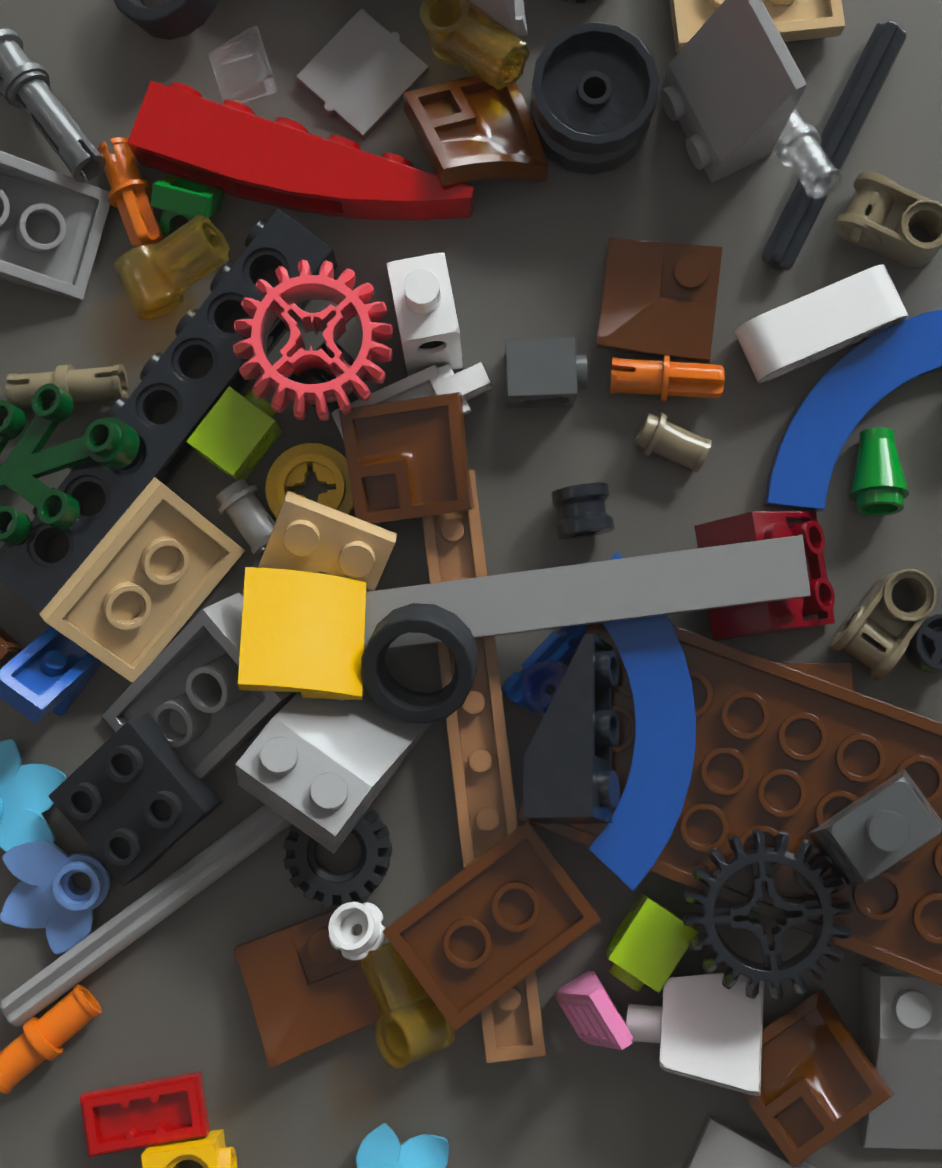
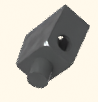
(877, 829)

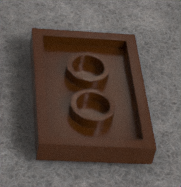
(491, 925)

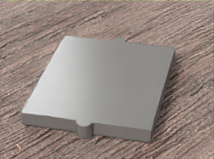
(362, 73)

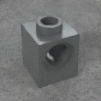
(543, 372)

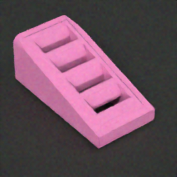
(593, 1012)

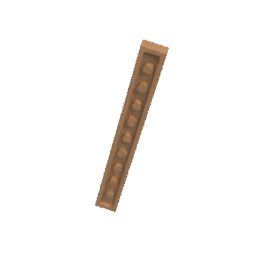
(482, 768)

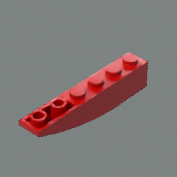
(283, 162)

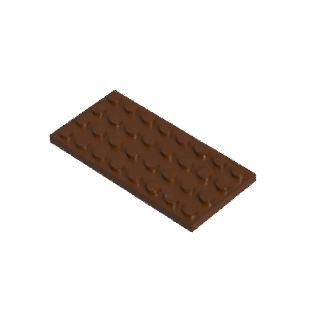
(787, 758)

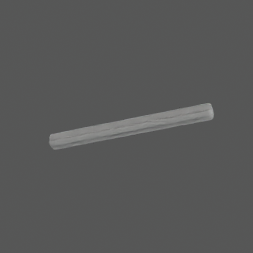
(142, 915)

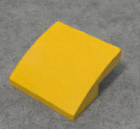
(302, 633)

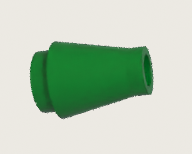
(878, 474)

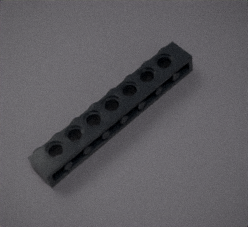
(164, 377)

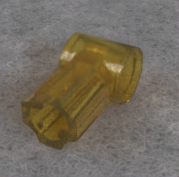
(471, 40)
(161, 271)
(409, 1020)

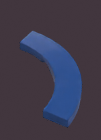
(841, 400)
(661, 749)

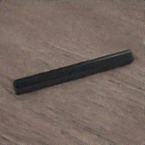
(836, 141)

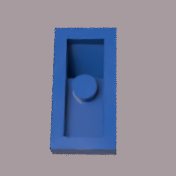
(46, 675)

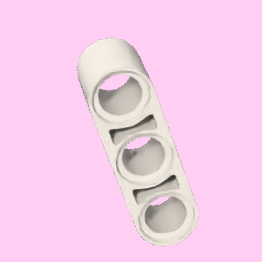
(820, 323)

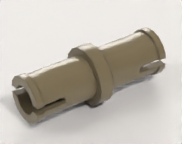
(81, 384)

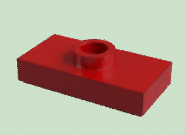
(144, 1114)

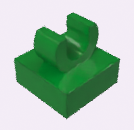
(184, 198)

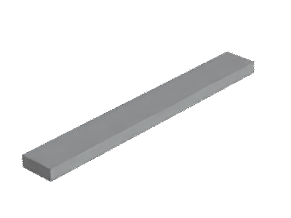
(607, 590)

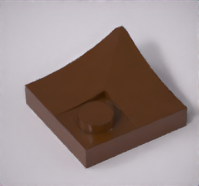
(476, 131)
(659, 299)
(408, 458)
(303, 989)
(813, 1079)

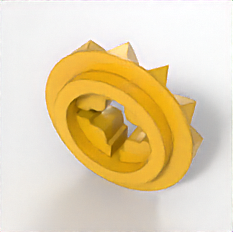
(292, 469)

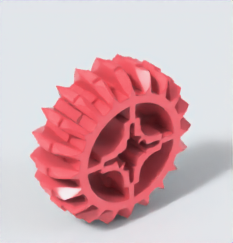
(331, 321)

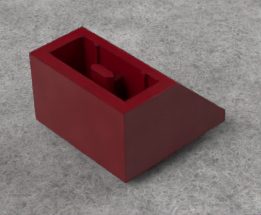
(775, 615)

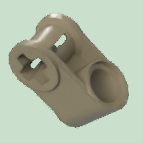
(889, 220)
(878, 630)

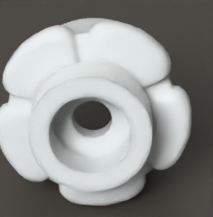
(346, 919)

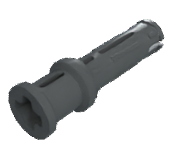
(28, 88)

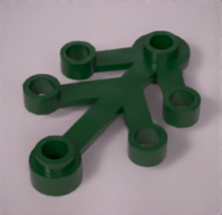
(104, 441)

